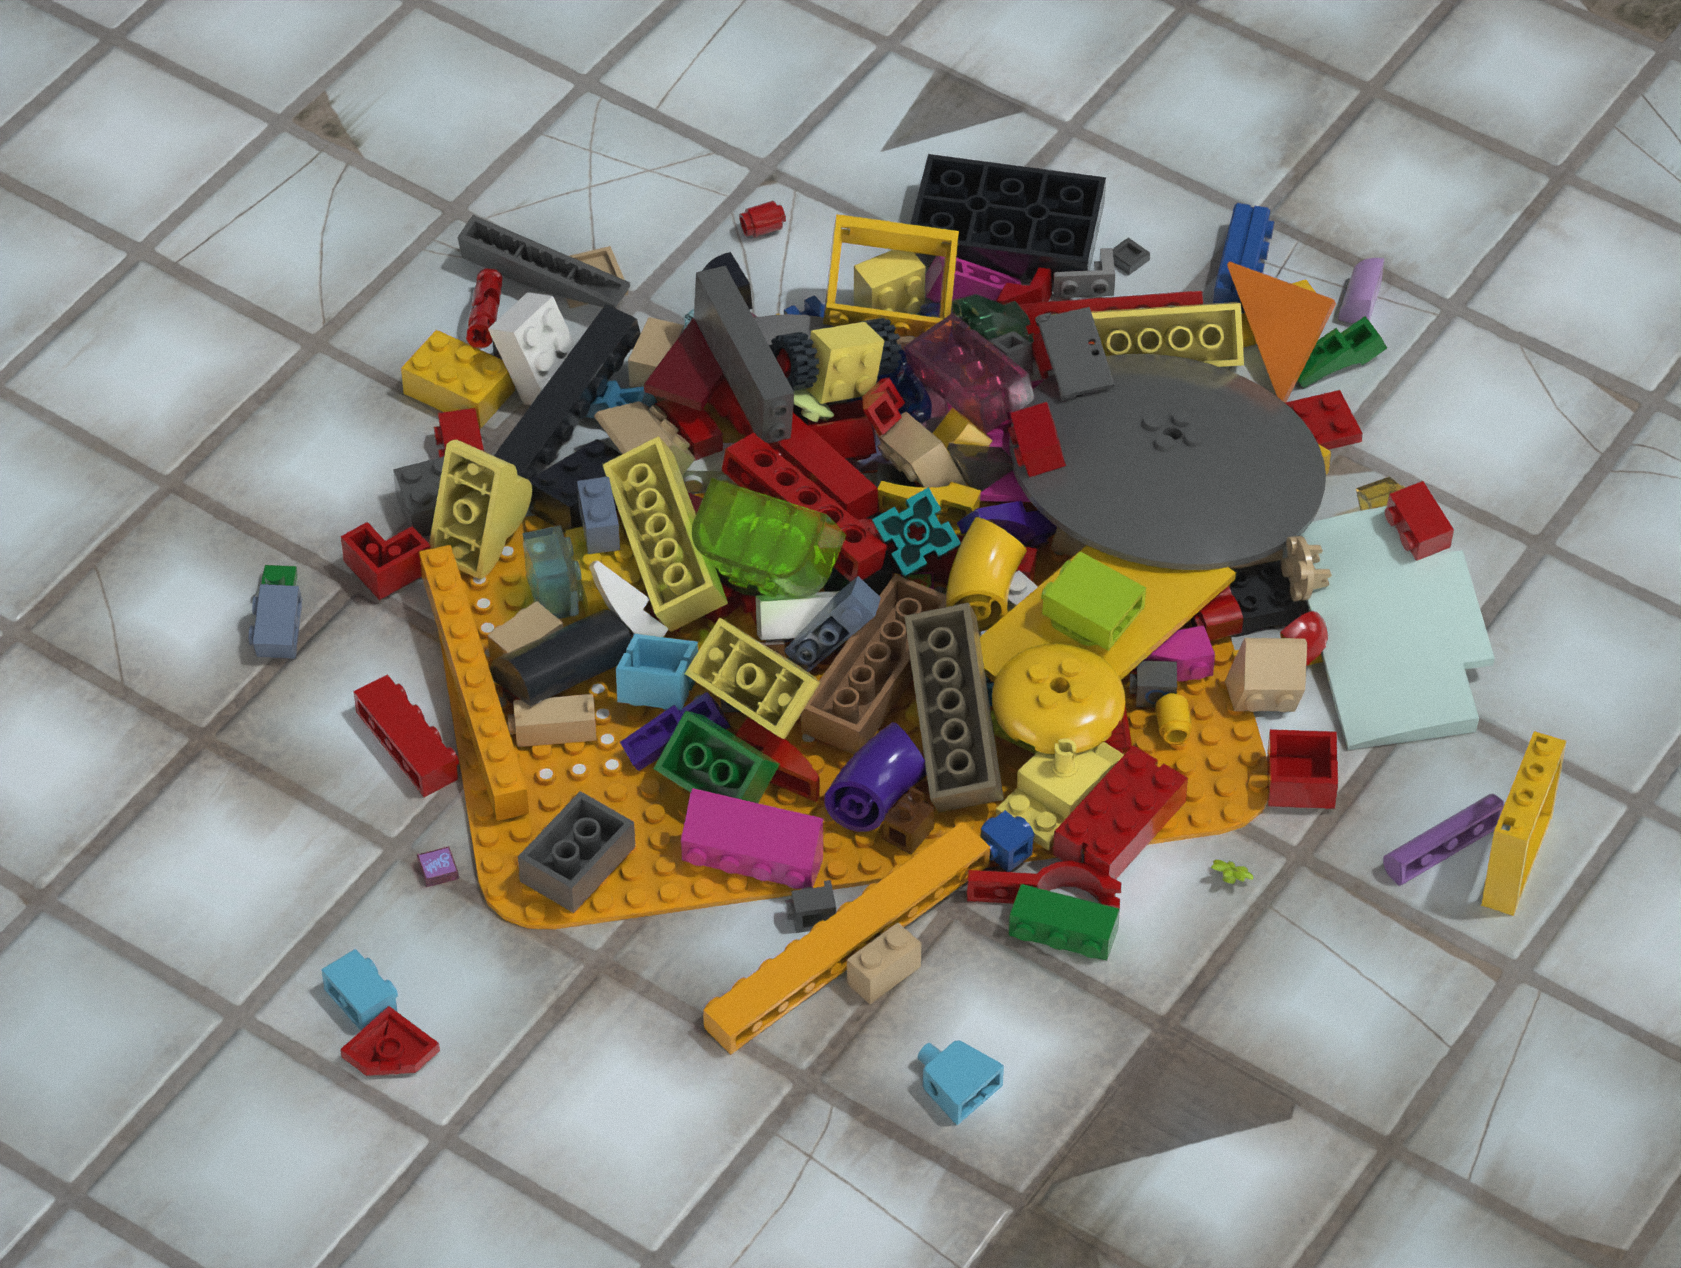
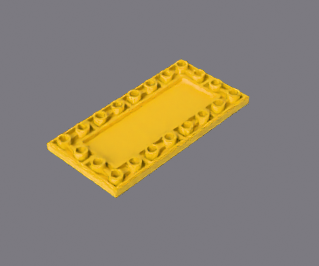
(1170, 602)

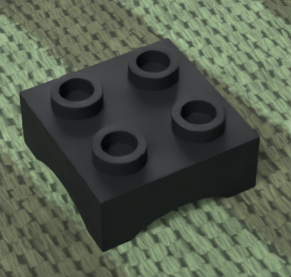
(1263, 597)

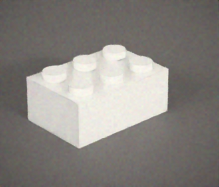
(532, 343)

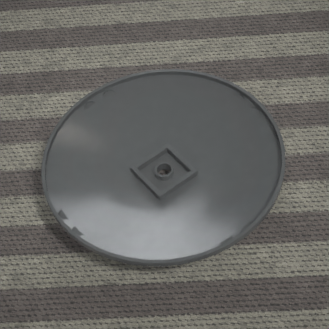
(1210, 499)

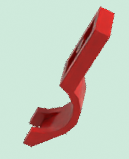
(1004, 886)

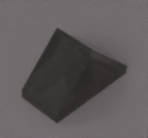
(980, 464)

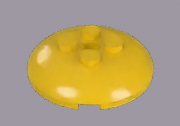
(1083, 708)

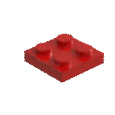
(1328, 419)

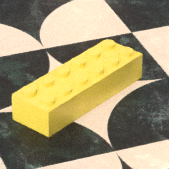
(1189, 331)
(659, 529)

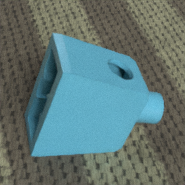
(959, 1078)

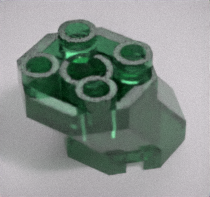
(991, 317)

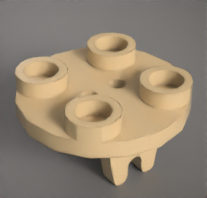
(1300, 568)

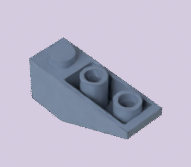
(834, 624)

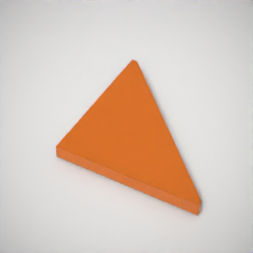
(1283, 321)

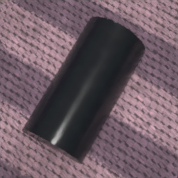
(563, 657)

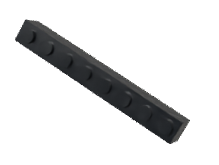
(570, 392)

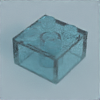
(552, 572)

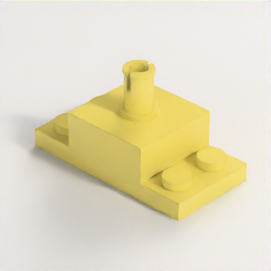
(1055, 785)

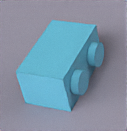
(358, 988)

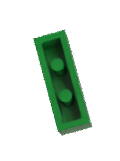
(1064, 922)

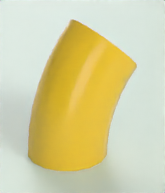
(984, 571)

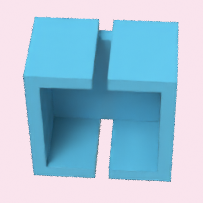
(654, 672)

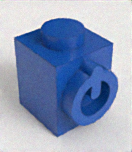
(1008, 839)

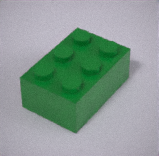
(715, 760)

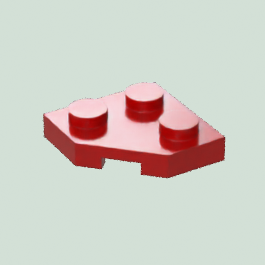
(389, 1046)

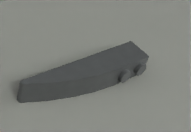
(538, 264)

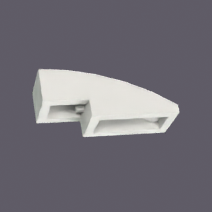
(625, 602)

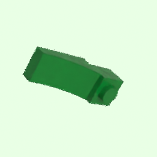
(1339, 350)

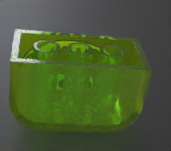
(766, 541)

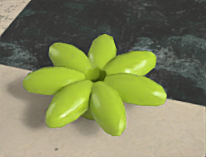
(1230, 872)

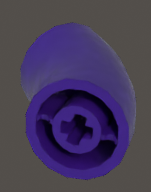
(875, 780)

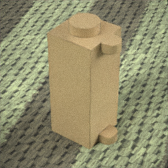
(554, 721)

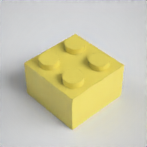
(890, 282)

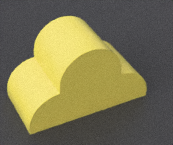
(477, 507)
(752, 678)

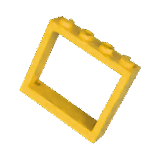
(895, 237)
(1529, 815)

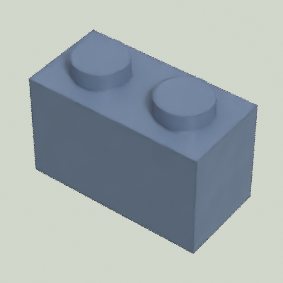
(598, 515)
(276, 621)

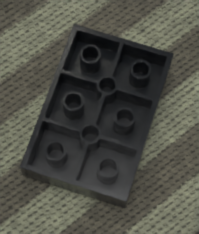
(1012, 214)

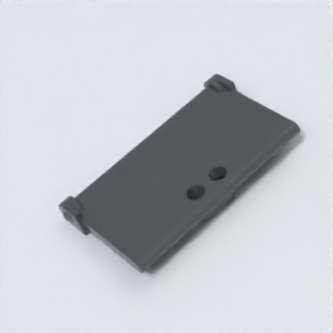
(1075, 362)

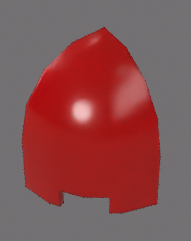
(1313, 629)

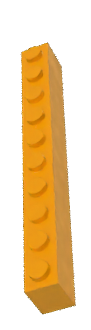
(474, 683)
(823, 953)

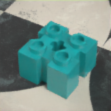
(921, 514)

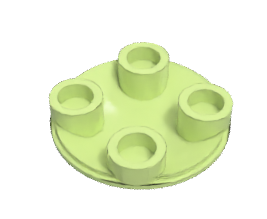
(811, 407)

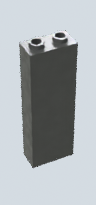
(743, 355)

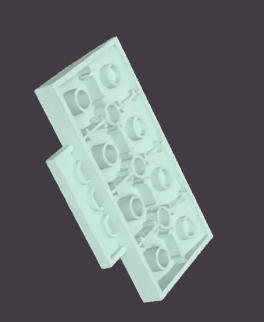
(1396, 633)

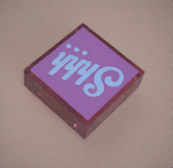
(437, 866)

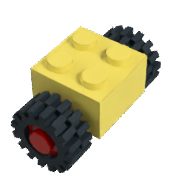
(839, 359)

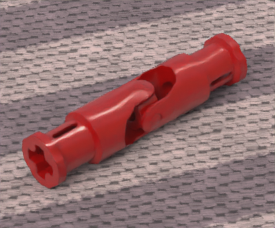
(487, 300)

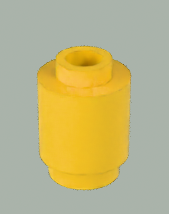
(1173, 718)

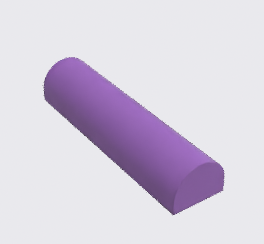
(1443, 839)

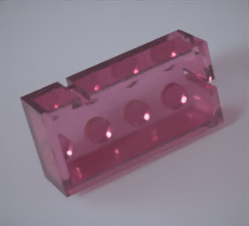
(969, 373)

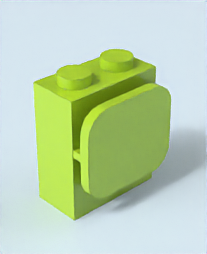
(1092, 602)

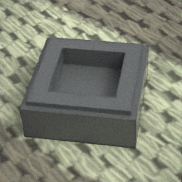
(1130, 256)

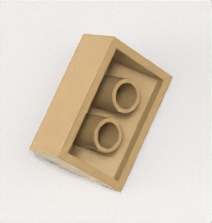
(637, 424)
(918, 454)

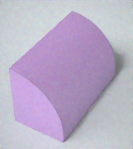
(1362, 290)

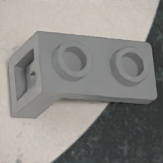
(1088, 283)

